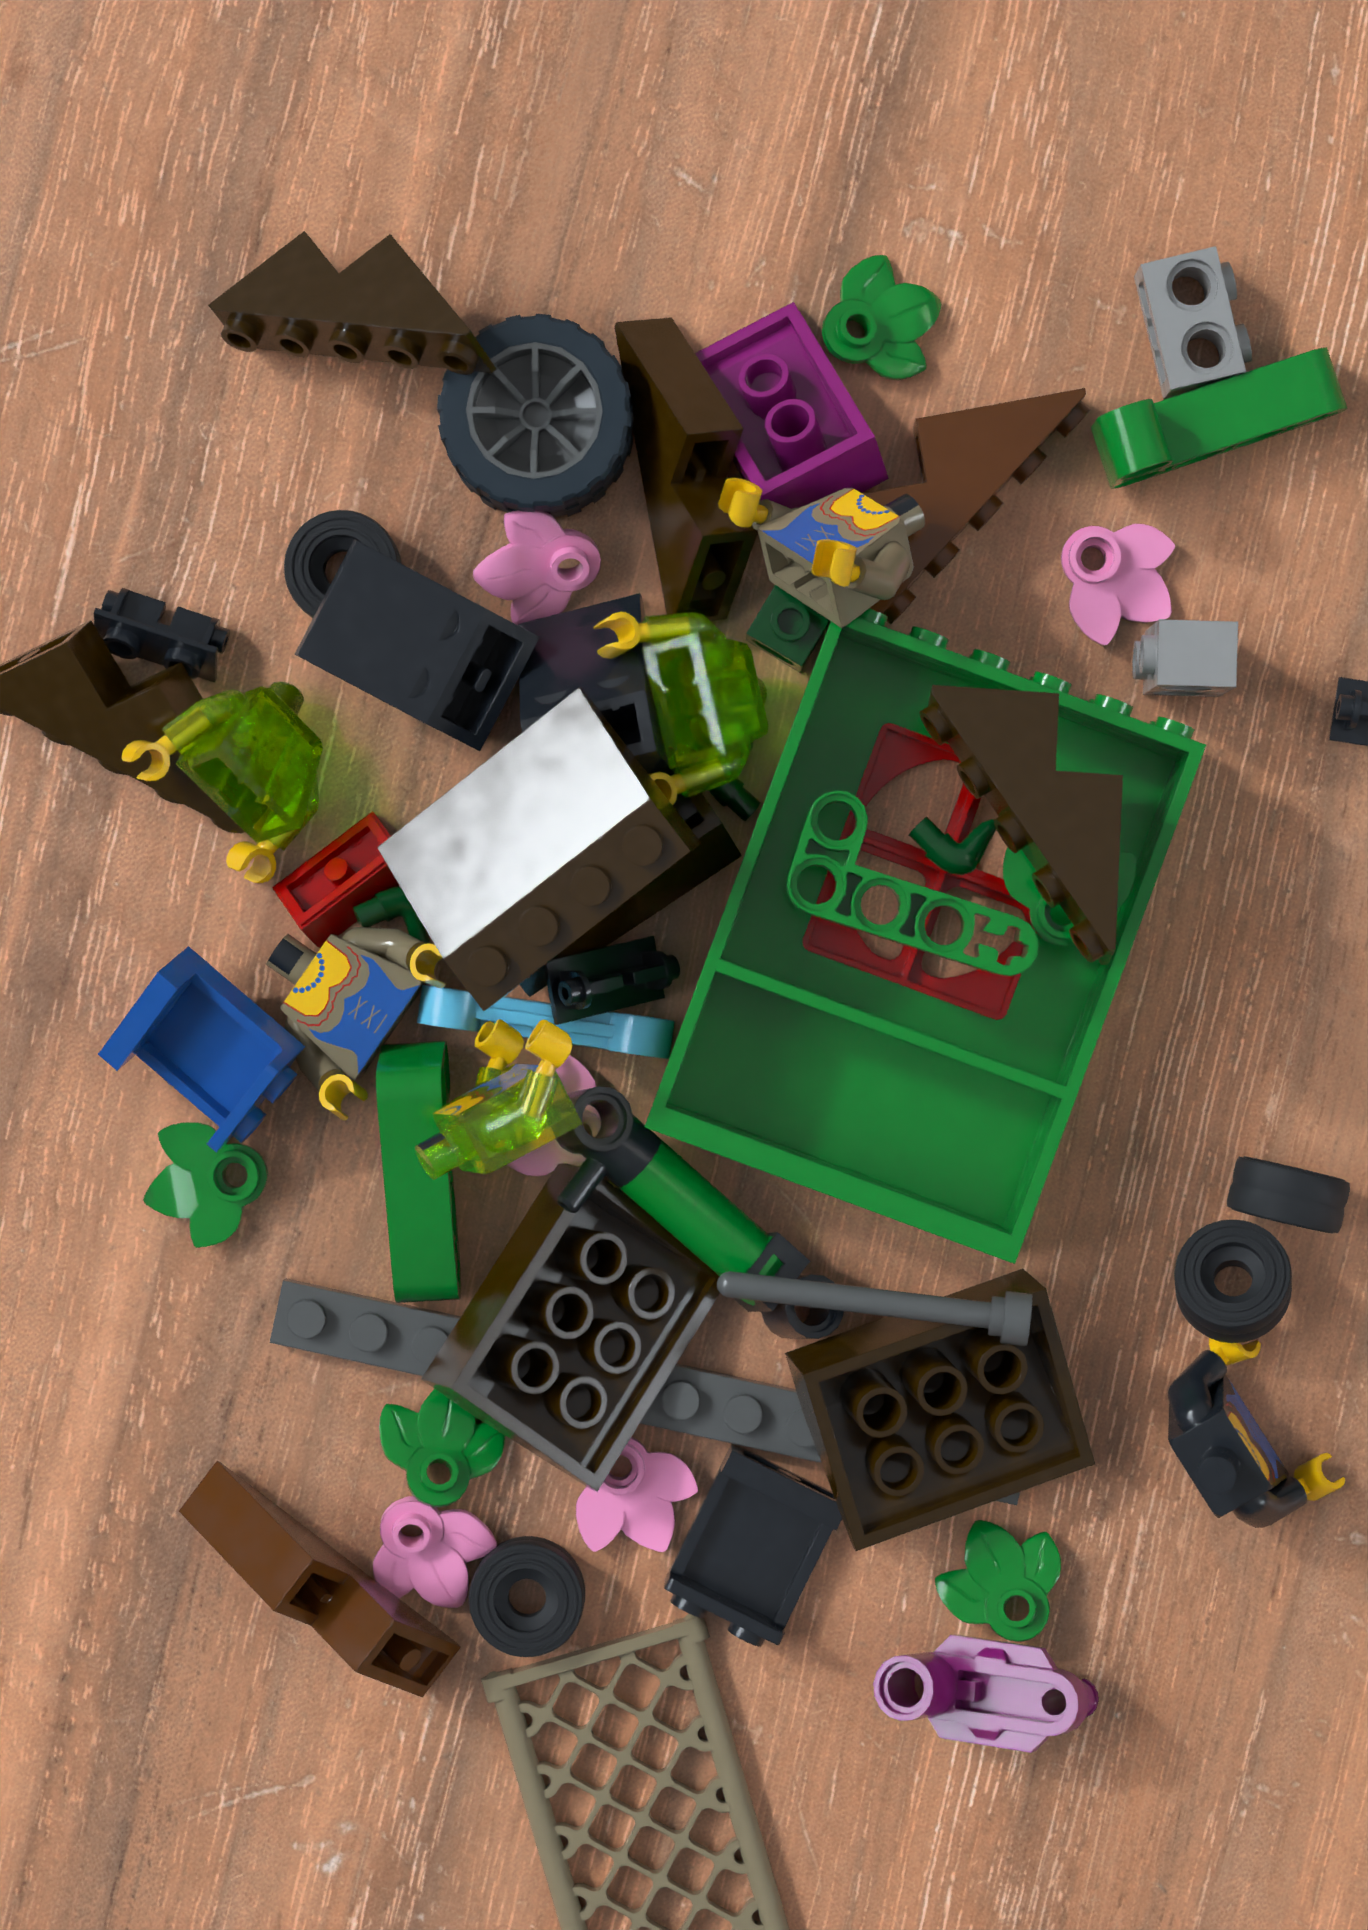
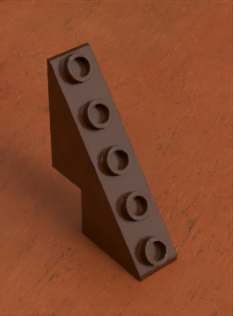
(964, 465)
(317, 1584)

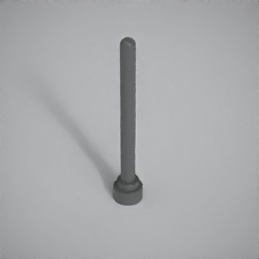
(1002, 1316)

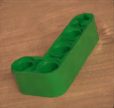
(1217, 418)
(913, 900)
(419, 1210)

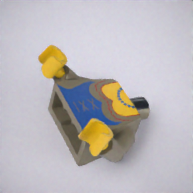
(834, 551)
(350, 1001)

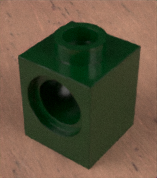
(787, 629)

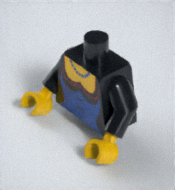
(1227, 1448)

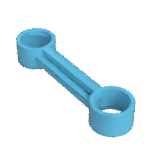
(603, 1031)

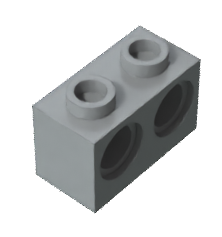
(1174, 324)
(1187, 658)

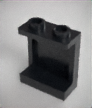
(752, 1546)

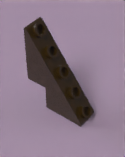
(368, 311)
(684, 455)
(84, 701)
(1057, 818)

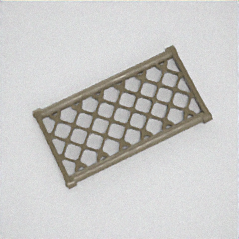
(691, 1633)

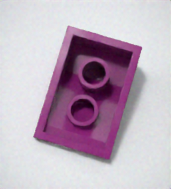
(796, 414)

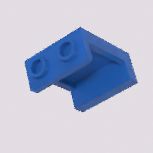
(208, 1045)

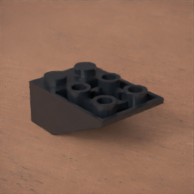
(416, 645)
(617, 686)

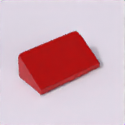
(336, 879)

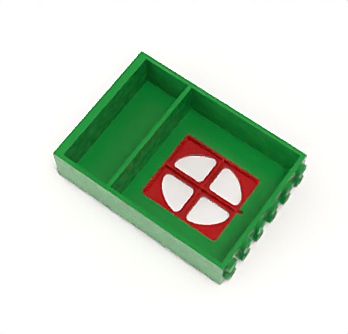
(864, 1067)

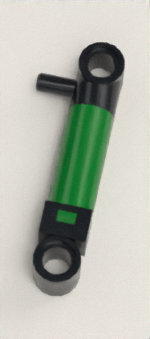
(685, 1207)

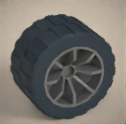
(544, 424)

